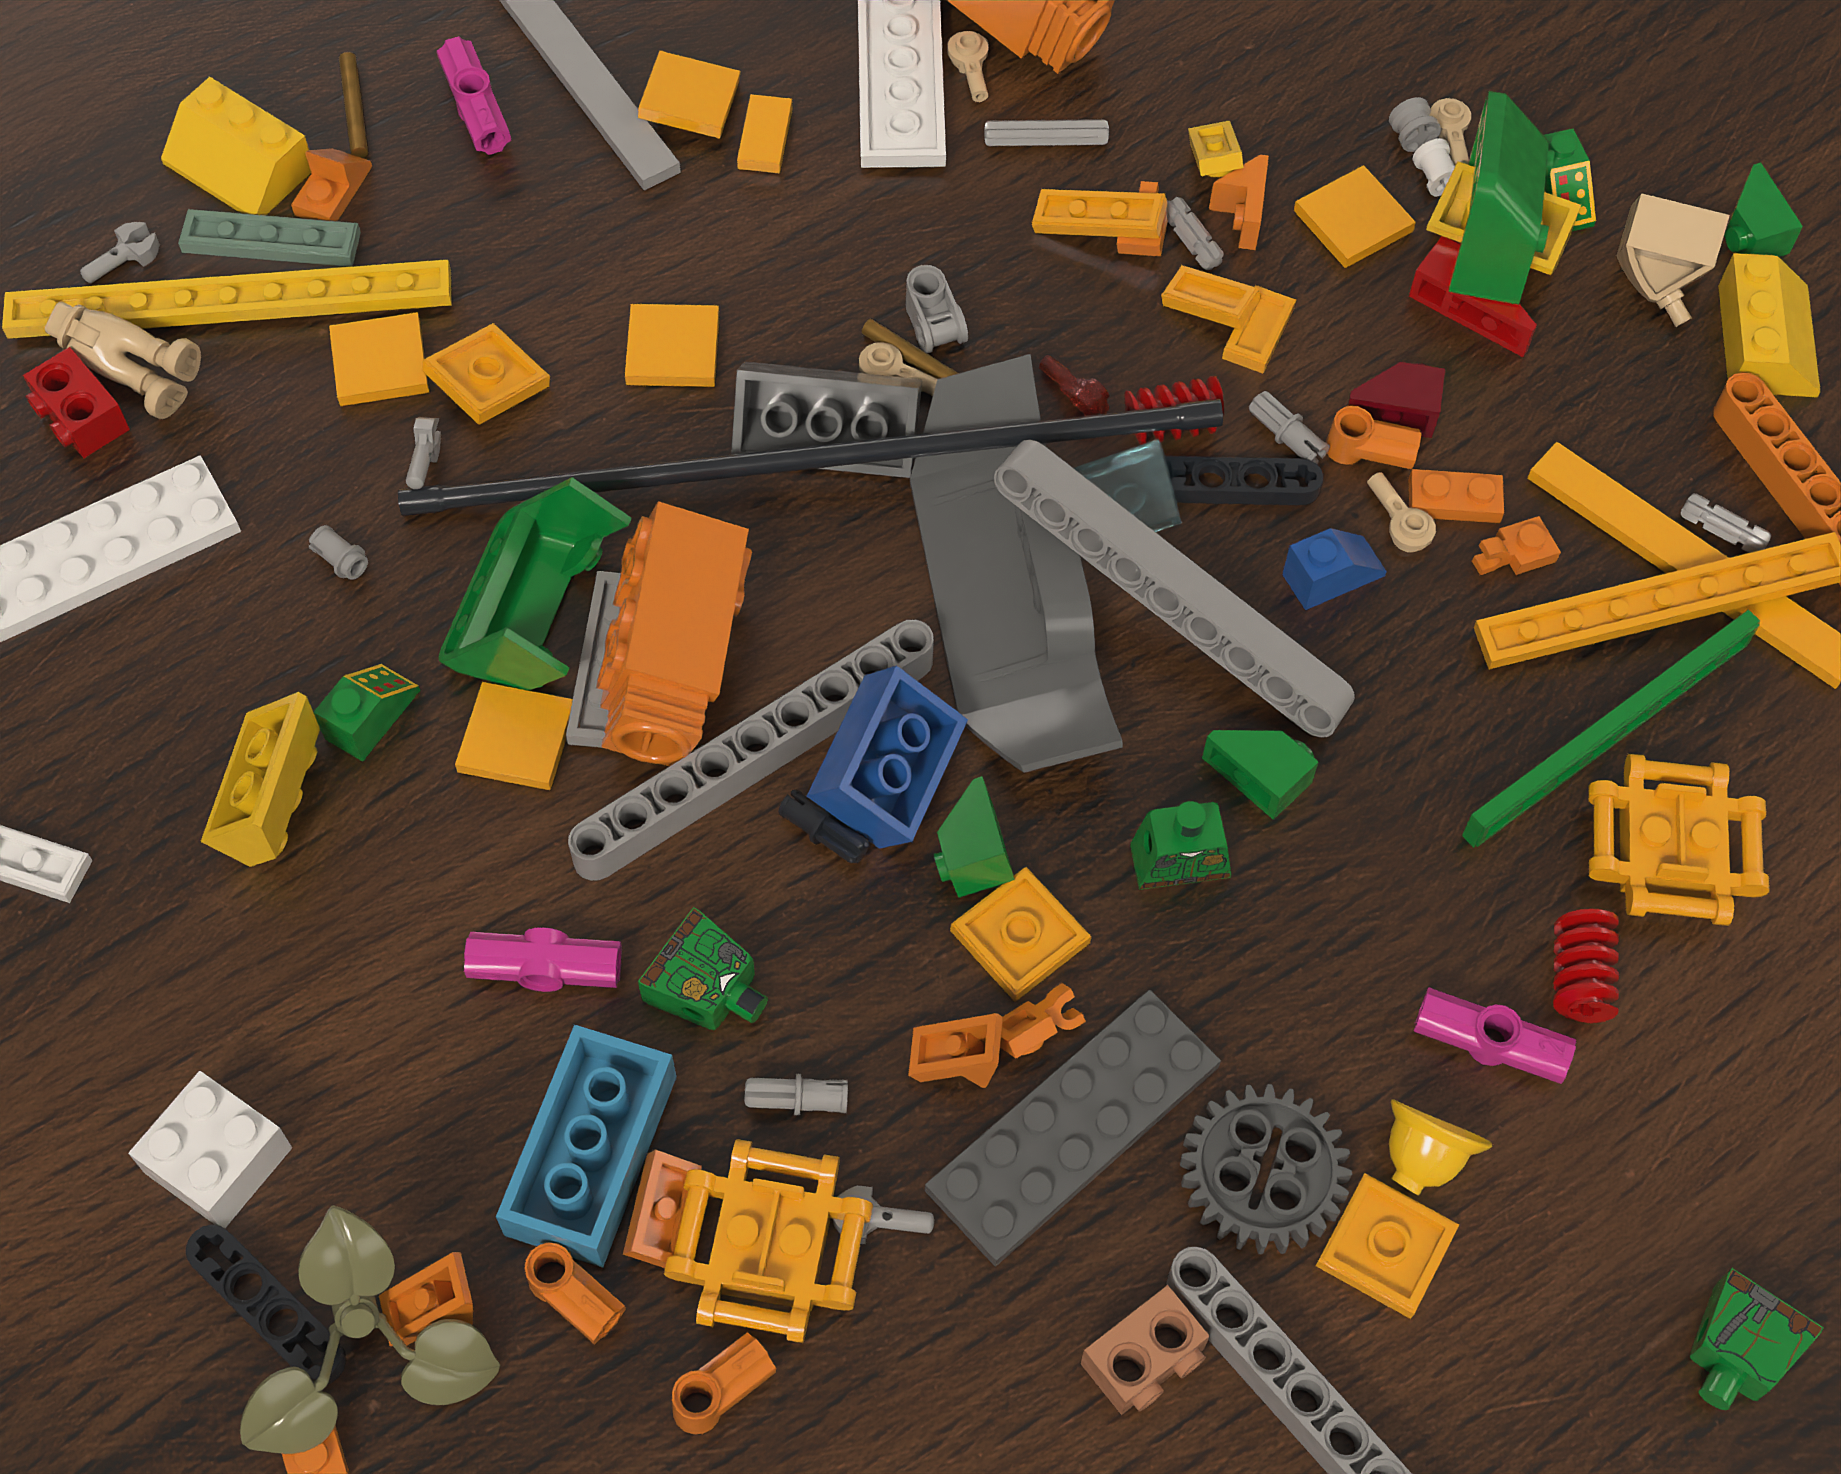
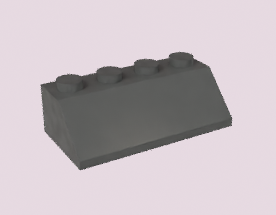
(819, 407)

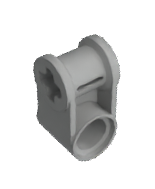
(934, 315)

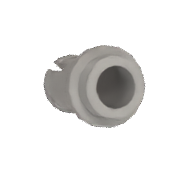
(347, 559)

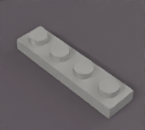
(586, 717)

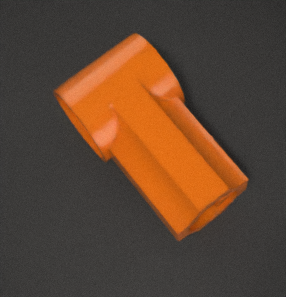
(1371, 439)
(576, 1294)
(723, 1380)

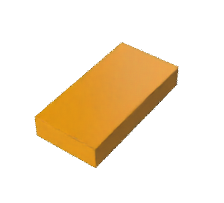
(764, 133)
(1210, 297)
(1261, 332)

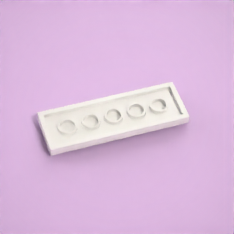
(901, 84)
(110, 545)

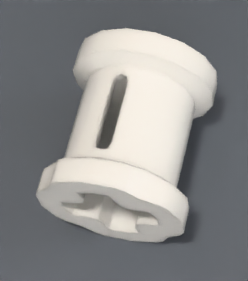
(1436, 164)

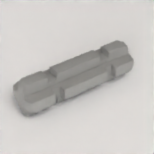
(1193, 234)
(1725, 524)

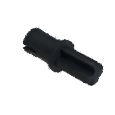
(823, 827)

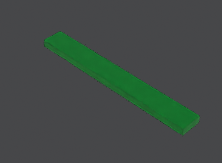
(1610, 729)

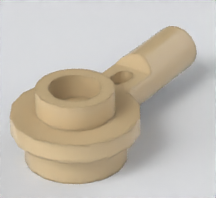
(967, 53)
(1453, 119)
(888, 361)
(1409, 527)

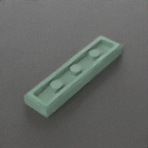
(269, 237)

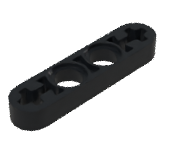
(1234, 488)
(265, 1304)

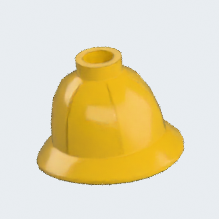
(1428, 1148)

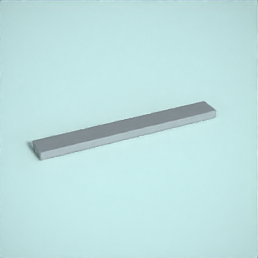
(595, 90)

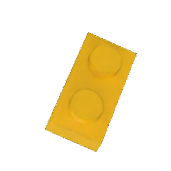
(1215, 149)

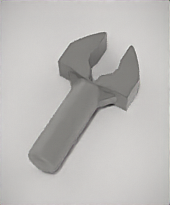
(125, 250)
(425, 451)
(887, 1217)

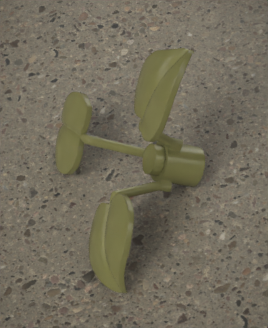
(346, 1269)

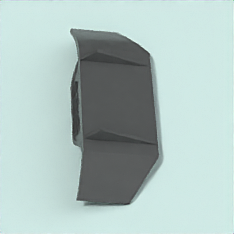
(1007, 588)

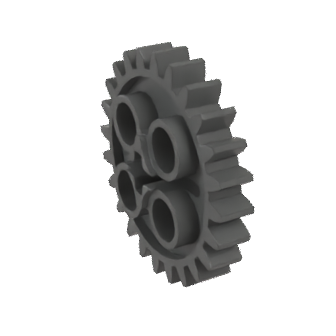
(1309, 1183)

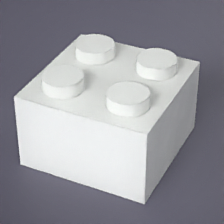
(211, 1150)

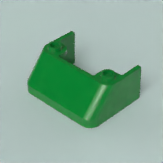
(1505, 204)
(522, 584)

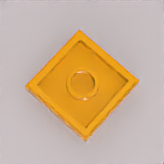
(689, 94)
(1354, 216)
(672, 345)
(378, 359)
(486, 373)
(515, 736)
(1020, 934)
(1387, 1245)

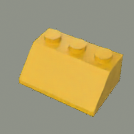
(235, 149)
(1453, 211)
(1768, 325)
(263, 781)

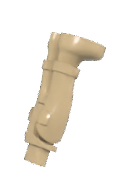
(102, 346)

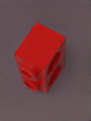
(75, 402)

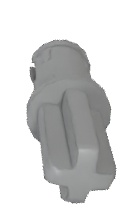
(1288, 427)
(797, 1094)

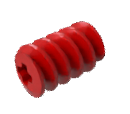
(1165, 398)
(1584, 965)

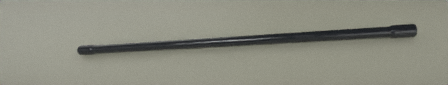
(1182, 417)

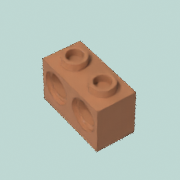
(1136, 1341)

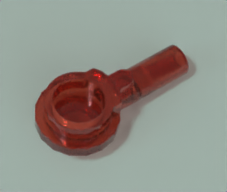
(1086, 395)

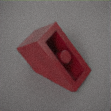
(1403, 396)

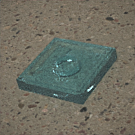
(1137, 482)

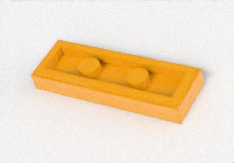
(1100, 213)

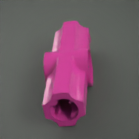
(473, 95)
(543, 959)
(1525, 1044)

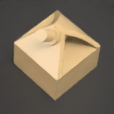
(1669, 248)

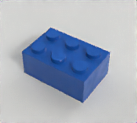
(887, 757)

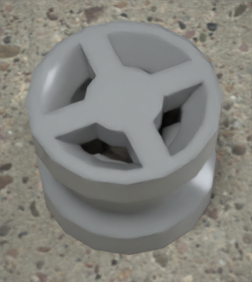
(1414, 123)

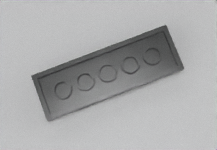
(1071, 1127)

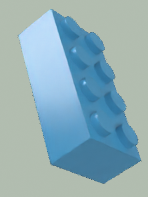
(587, 1145)

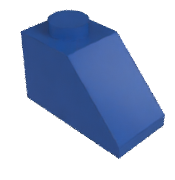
(1330, 566)

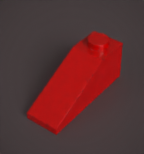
(1496, 320)

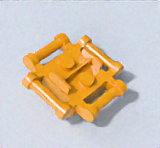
(1677, 840)
(769, 1241)

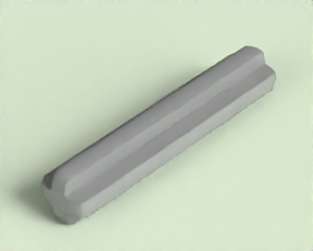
(1046, 132)

